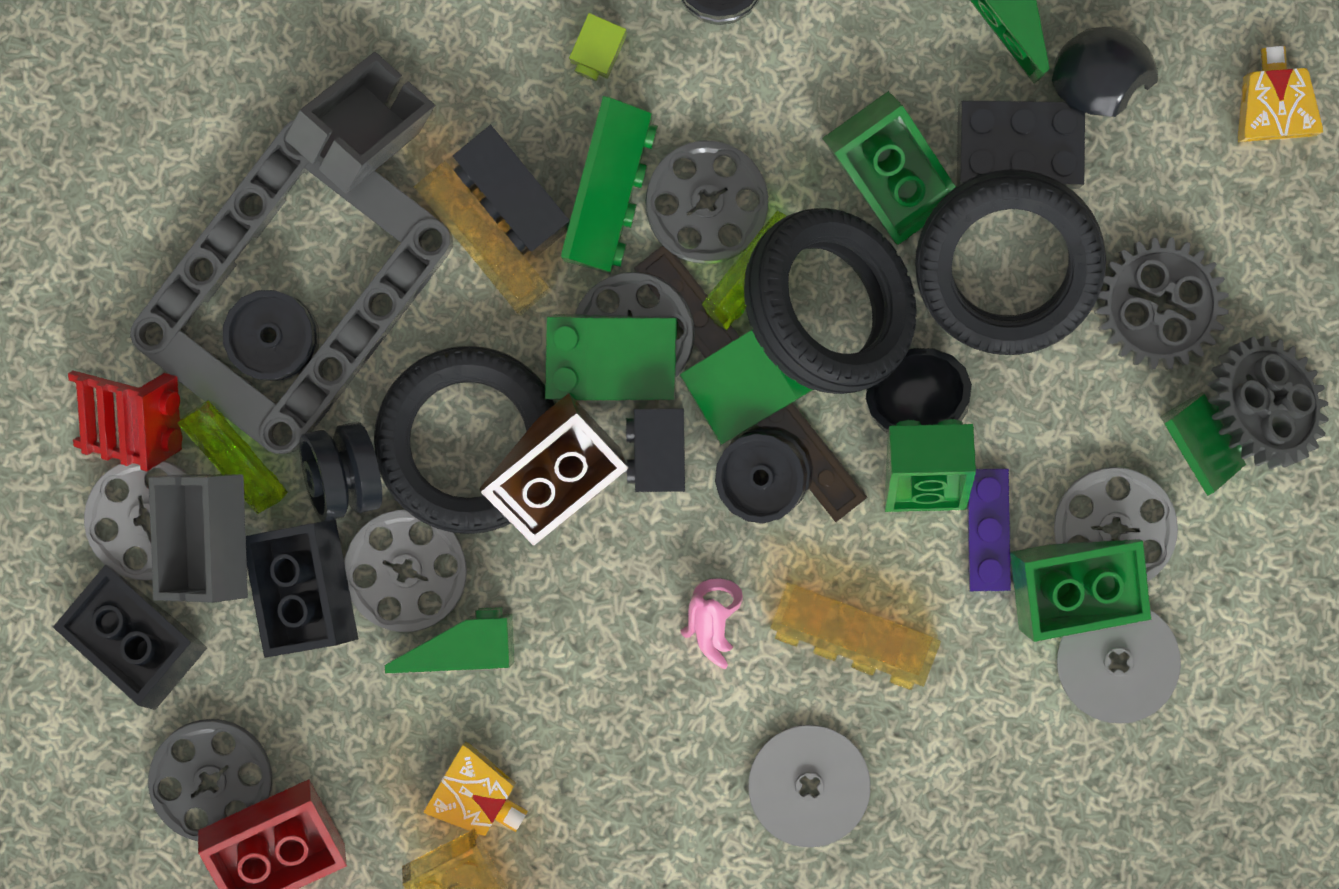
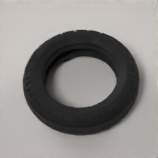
(1024, 331)
(781, 332)
(398, 413)

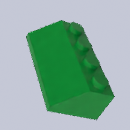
(607, 186)

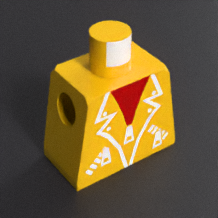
(1278, 101)
(475, 794)

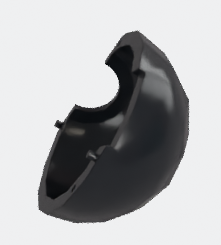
(1103, 70)
(923, 388)

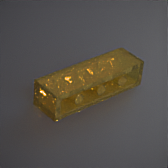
(482, 238)
(854, 634)

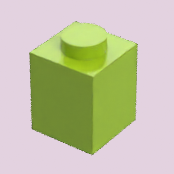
(597, 47)

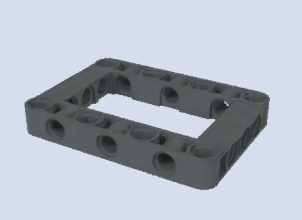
(351, 340)

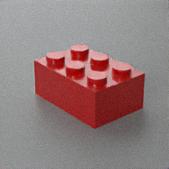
(274, 843)

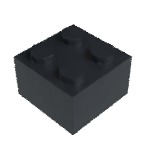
(658, 450)

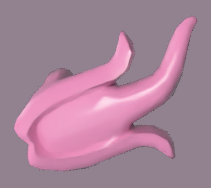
(709, 617)

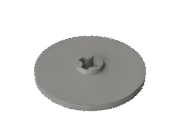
(1120, 696)
(808, 818)

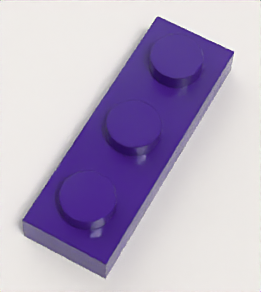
(989, 531)

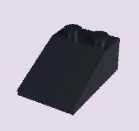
(129, 638)

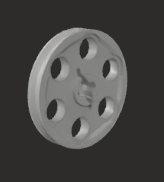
(1127, 509)
(124, 514)
(387, 582)

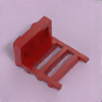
(145, 417)

